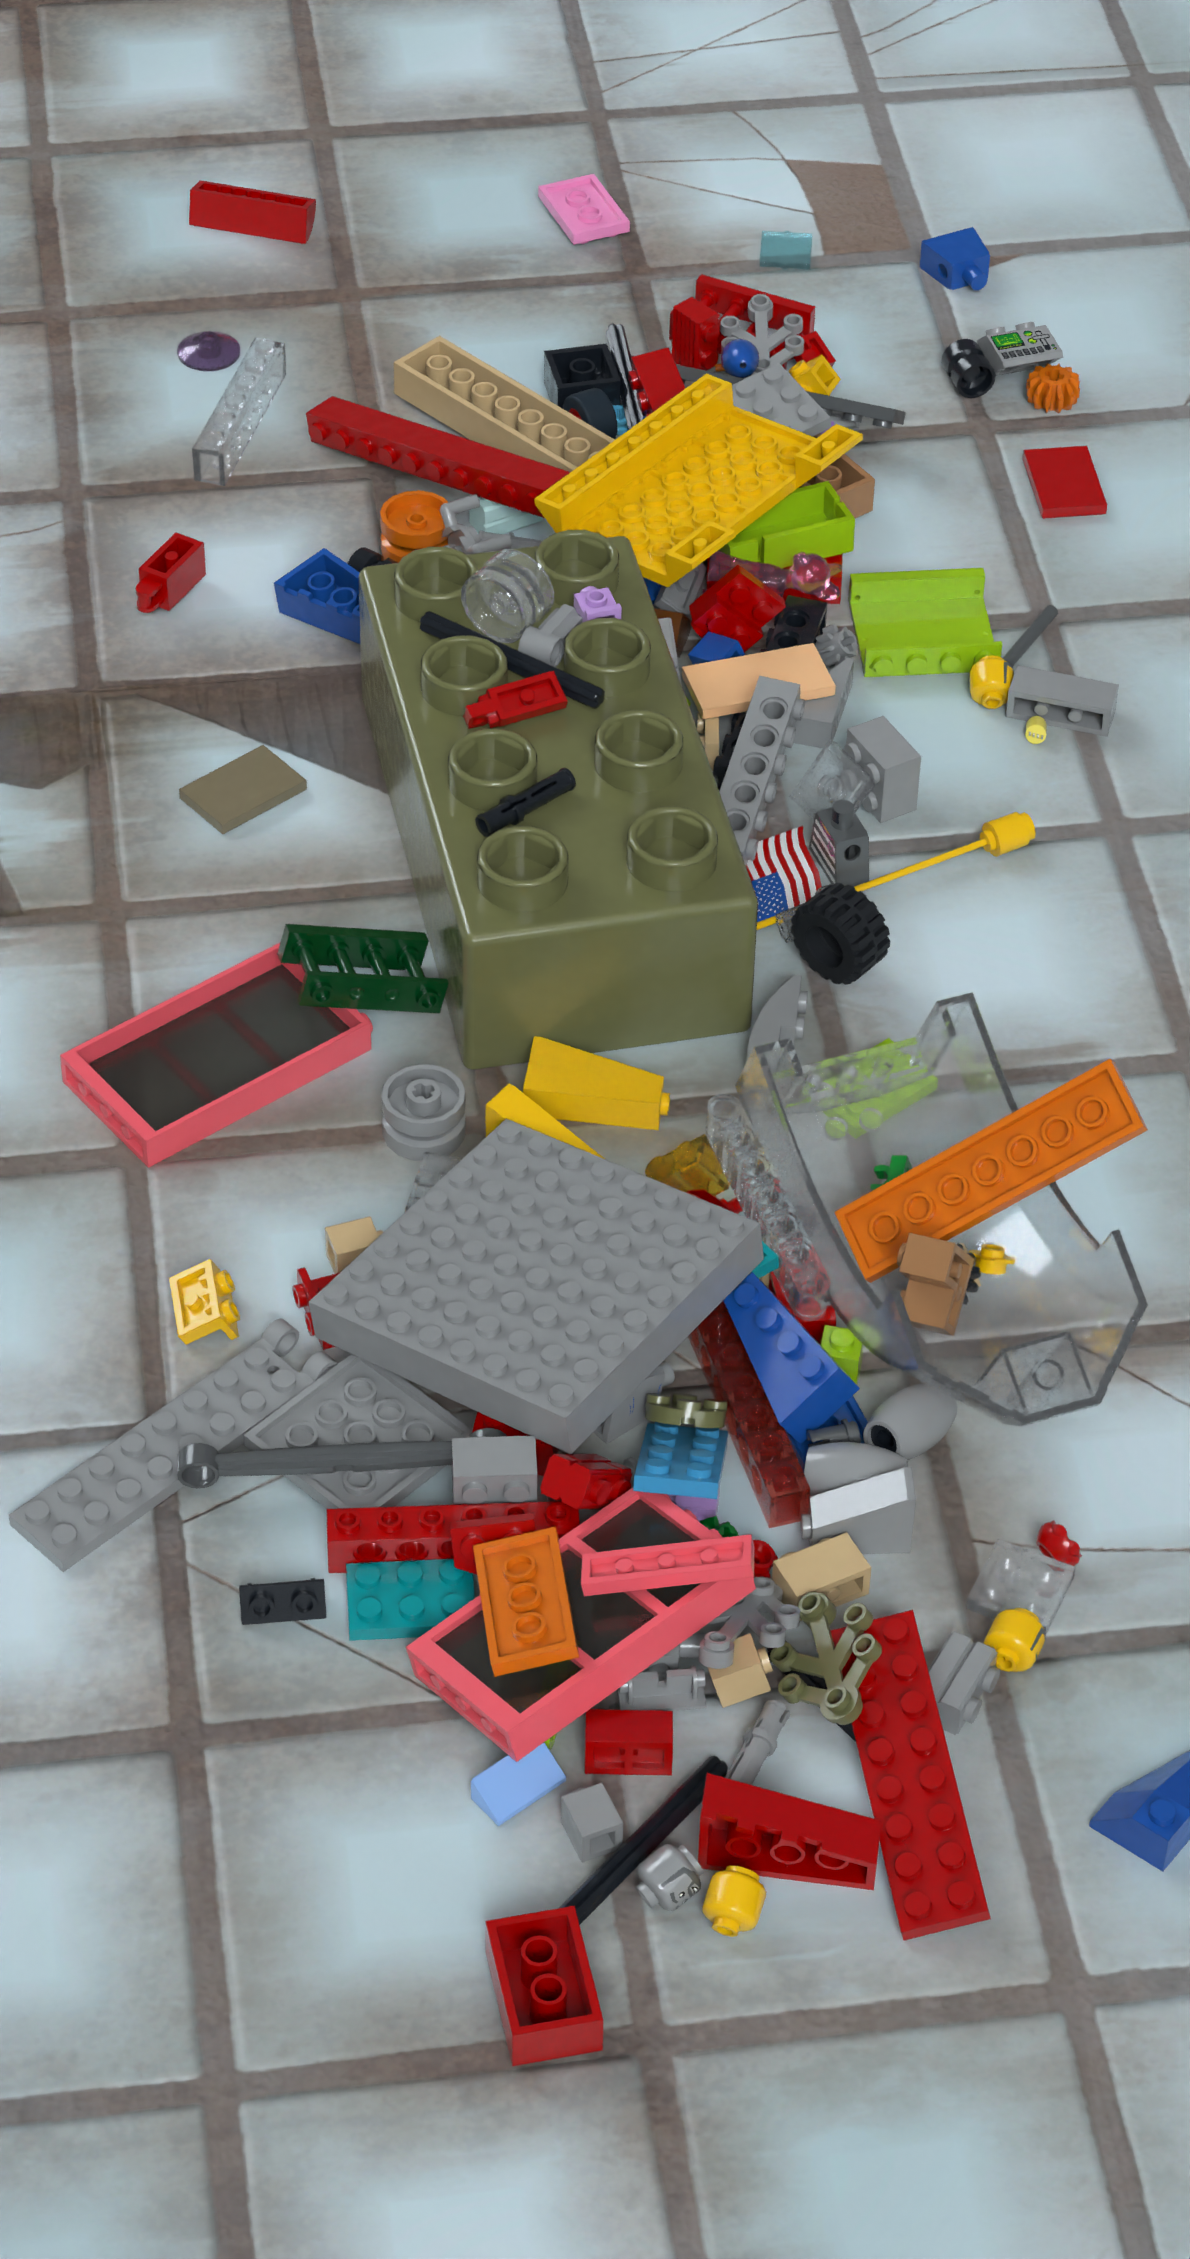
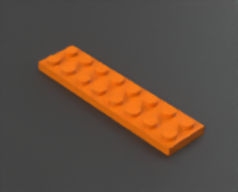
(993, 1168)

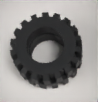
(840, 933)

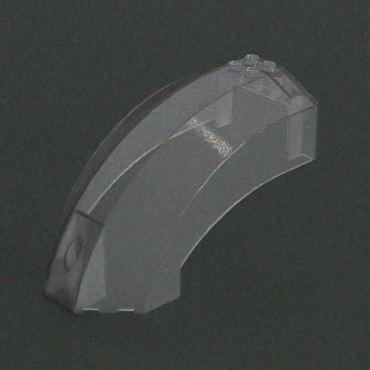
(1028, 1338)

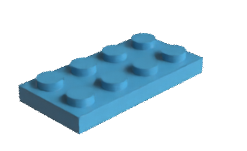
(681, 1460)

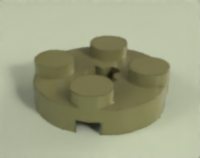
(685, 1410)

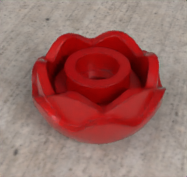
(1054, 1543)

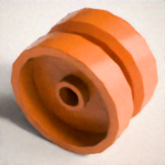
(411, 523)

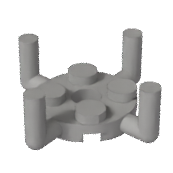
(466, 538)

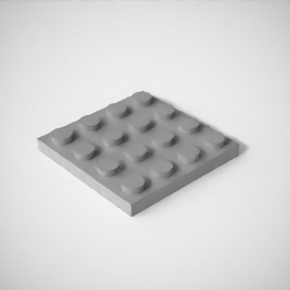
(355, 1406)

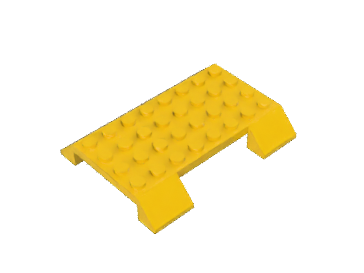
(689, 478)

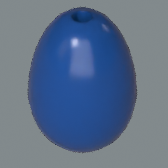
(738, 352)

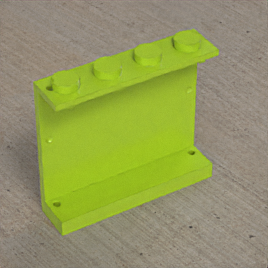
(920, 621)

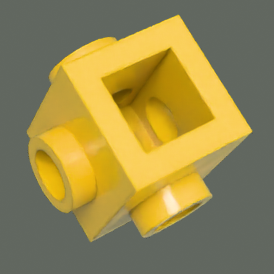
(815, 375)

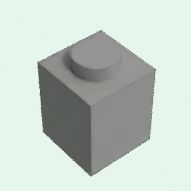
(591, 1822)

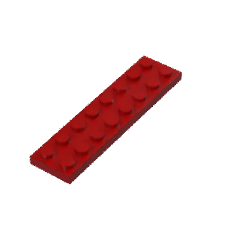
(914, 1786)

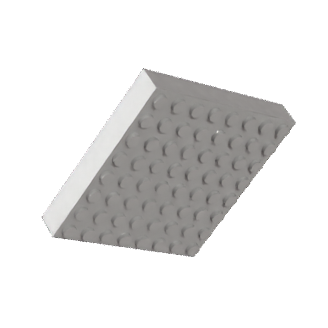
(537, 1284)

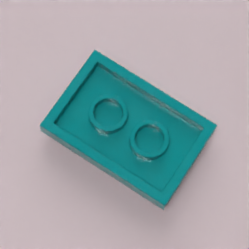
(404, 1597)

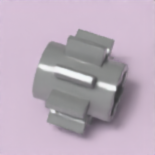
(836, 644)

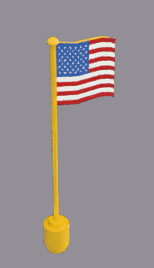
(787, 875)

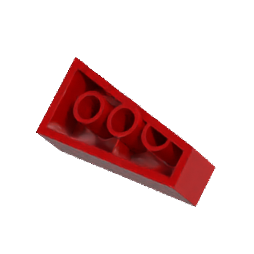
(785, 1836)

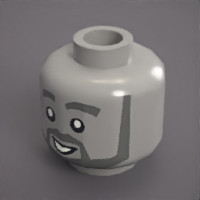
(669, 1877)

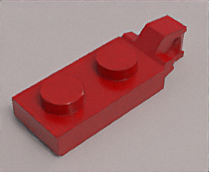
(516, 701)

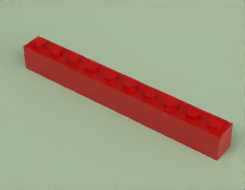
(431, 454)

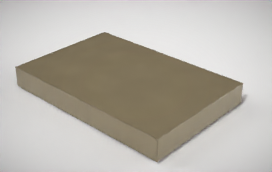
(243, 789)

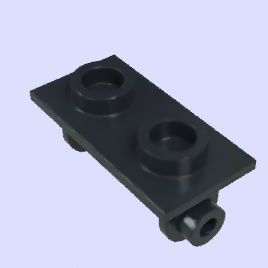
(282, 1601)

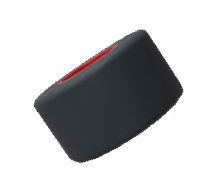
(593, 408)

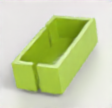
(802, 522)

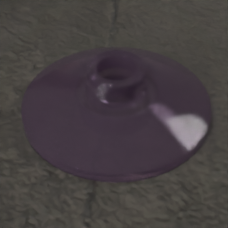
(208, 351)

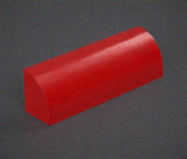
(251, 211)

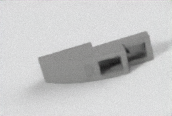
(779, 1015)

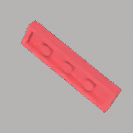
(667, 1565)

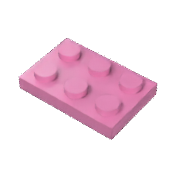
(583, 209)

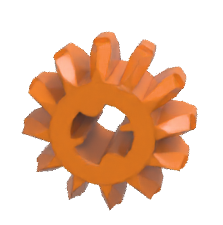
(1053, 388)

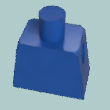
(956, 259)

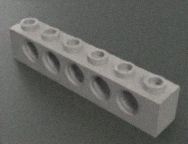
(768, 724)

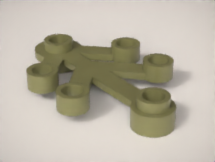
(841, 1700)

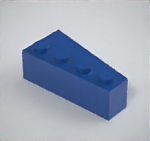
(322, 594)
(790, 1363)

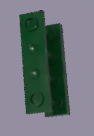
(362, 949)

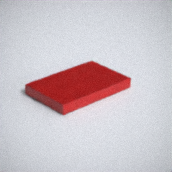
(1064, 482)

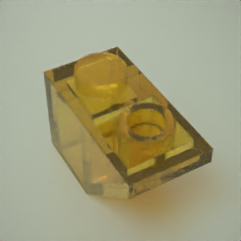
(690, 1168)

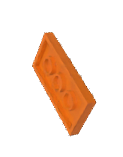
(525, 1601)

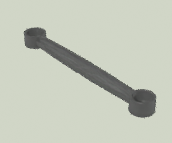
(312, 1459)

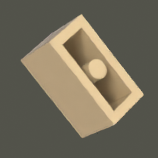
(828, 1567)

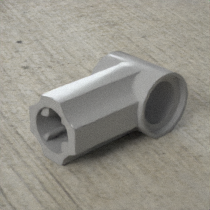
(548, 640)

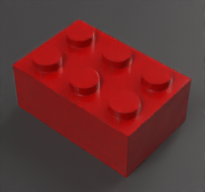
(543, 1985)

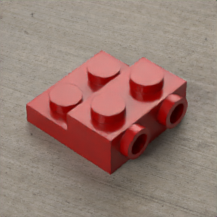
(736, 608)

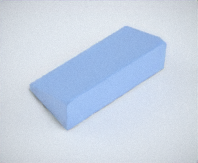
(514, 1785)

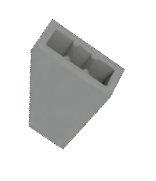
(872, 1511)

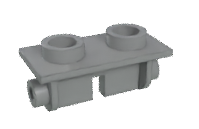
(667, 1692)

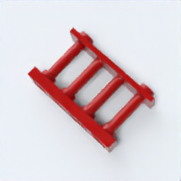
(733, 300)

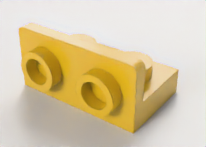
(204, 1302)

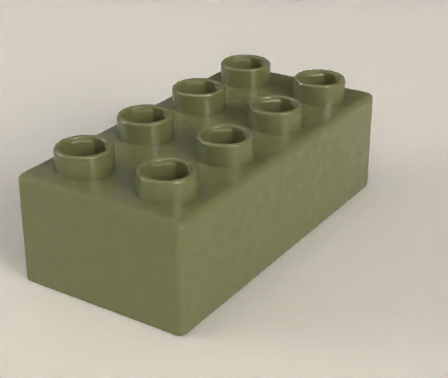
(610, 906)

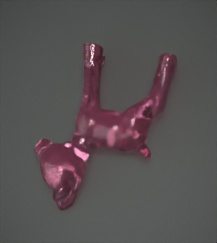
(808, 575)

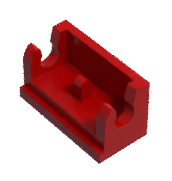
(629, 1742)

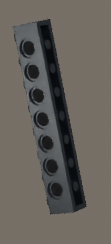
(794, 626)

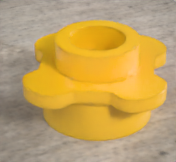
(992, 1259)

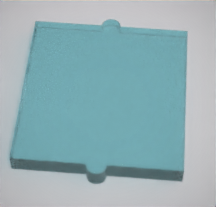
(786, 250)

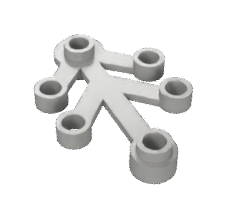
(761, 311)
(718, 1647)

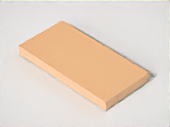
(729, 683)

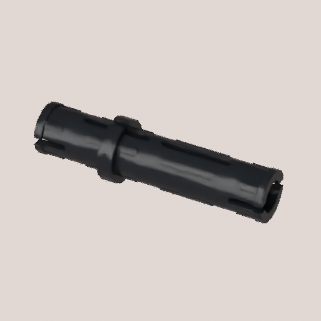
(514, 808)

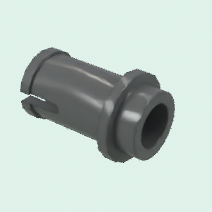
(842, 1432)

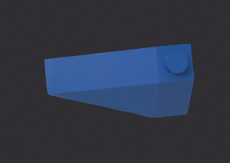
(1151, 1814)

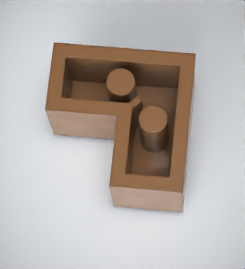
(936, 1283)

